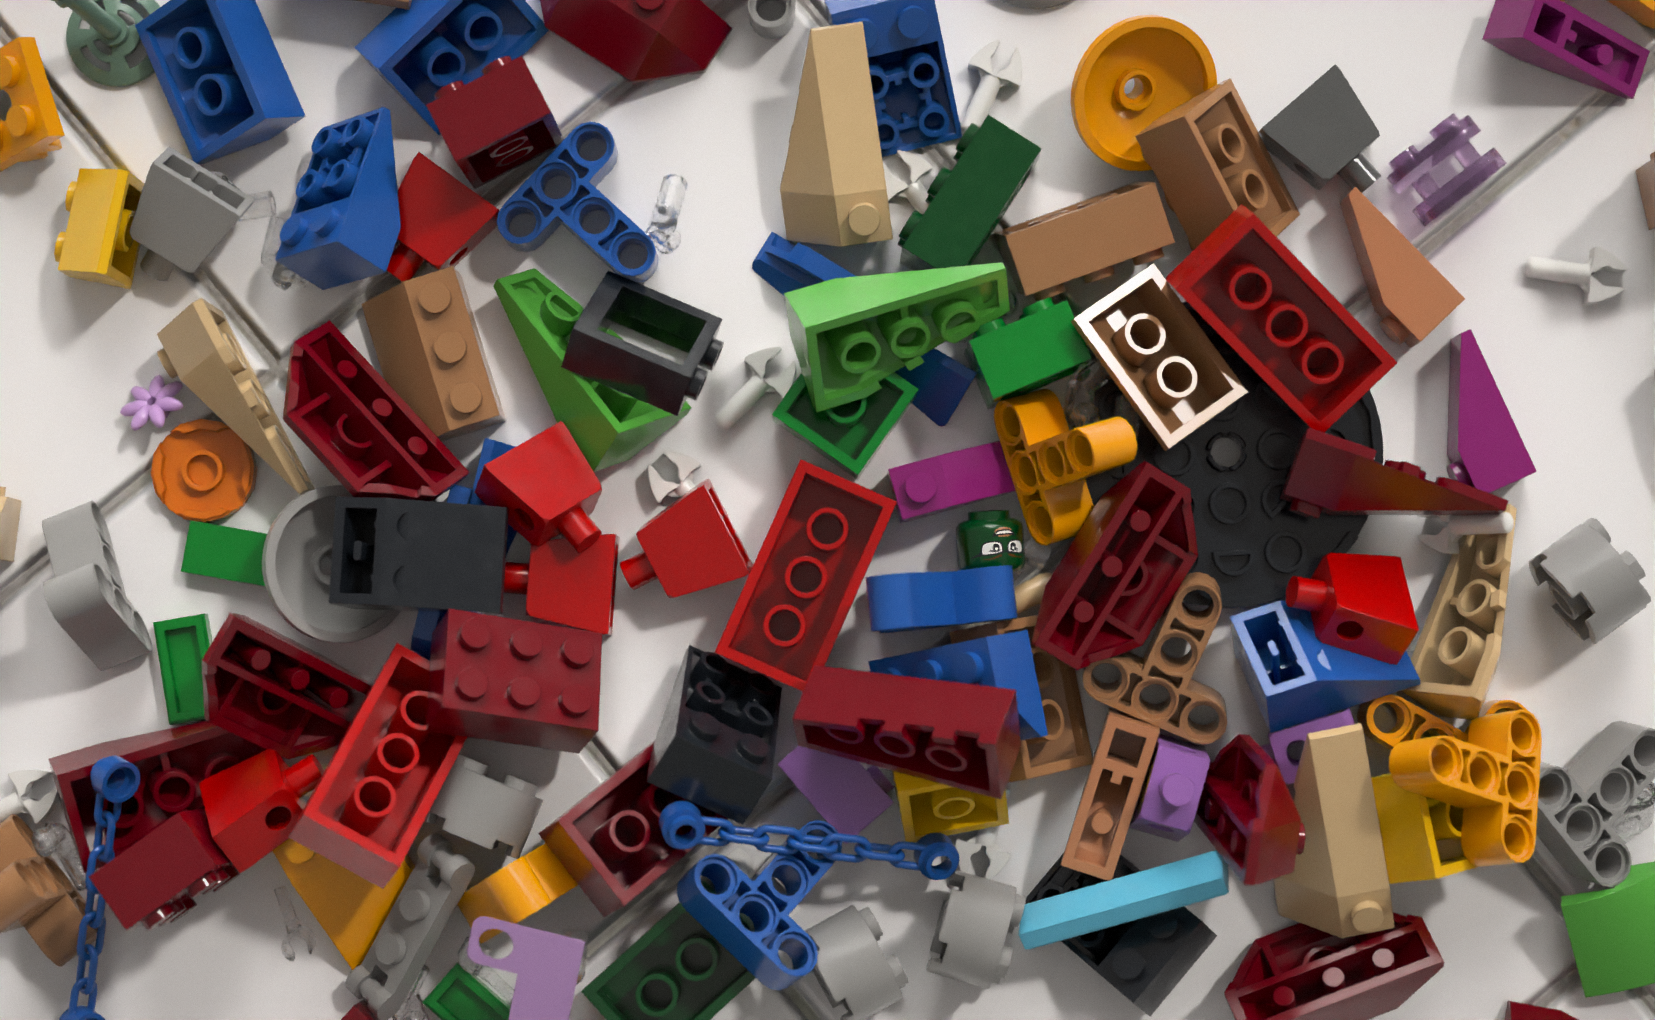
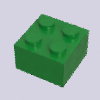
(1026, 352)
(849, 432)

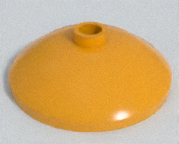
(1167, 68)

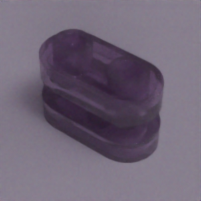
(1450, 138)

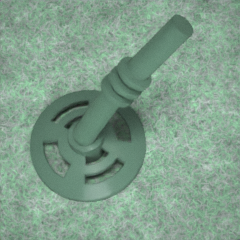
(114, 33)

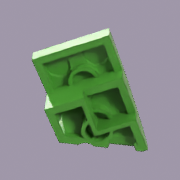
(1614, 933)

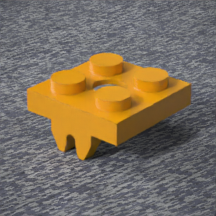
(32, 120)

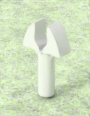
(990, 83)
(915, 191)
(1580, 273)
(756, 387)
(662, 488)
(1462, 525)
(17, 801)
(987, 838)

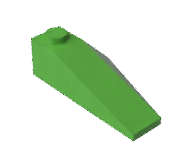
(872, 325)
(600, 419)

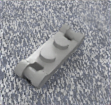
(412, 927)

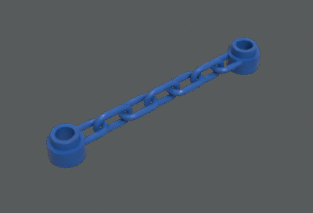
(116, 790)
(924, 852)

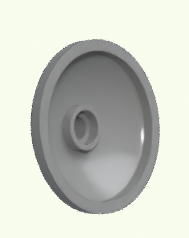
(294, 576)

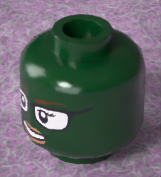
(990, 540)

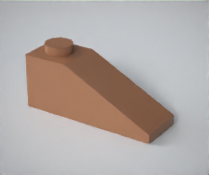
(1399, 279)
(1110, 794)

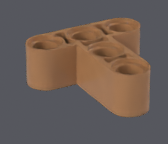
(1168, 671)
(38, 895)

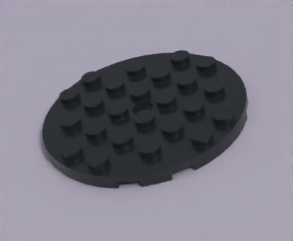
(1241, 524)

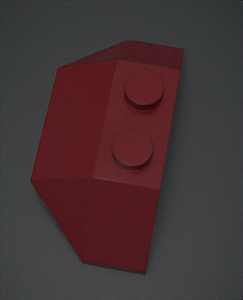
(640, 36)
(362, 424)
(1119, 570)
(277, 690)
(1250, 813)
(1328, 977)

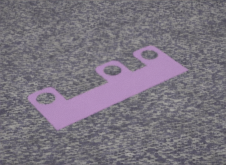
(544, 967)

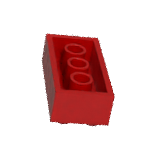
(1281, 319)
(805, 575)
(380, 775)

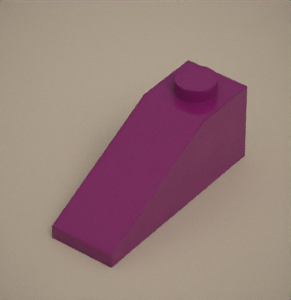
(1567, 43)
(1481, 433)
(950, 481)

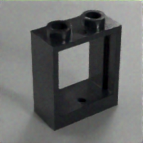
(632, 368)

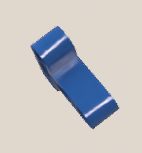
(577, 204)
(940, 598)
(763, 905)

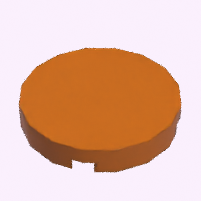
(204, 471)

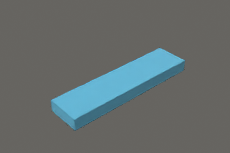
(1124, 899)

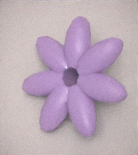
(153, 403)

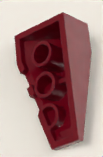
(1345, 480)
(170, 774)

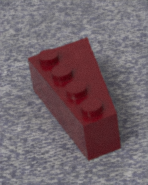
(913, 726)

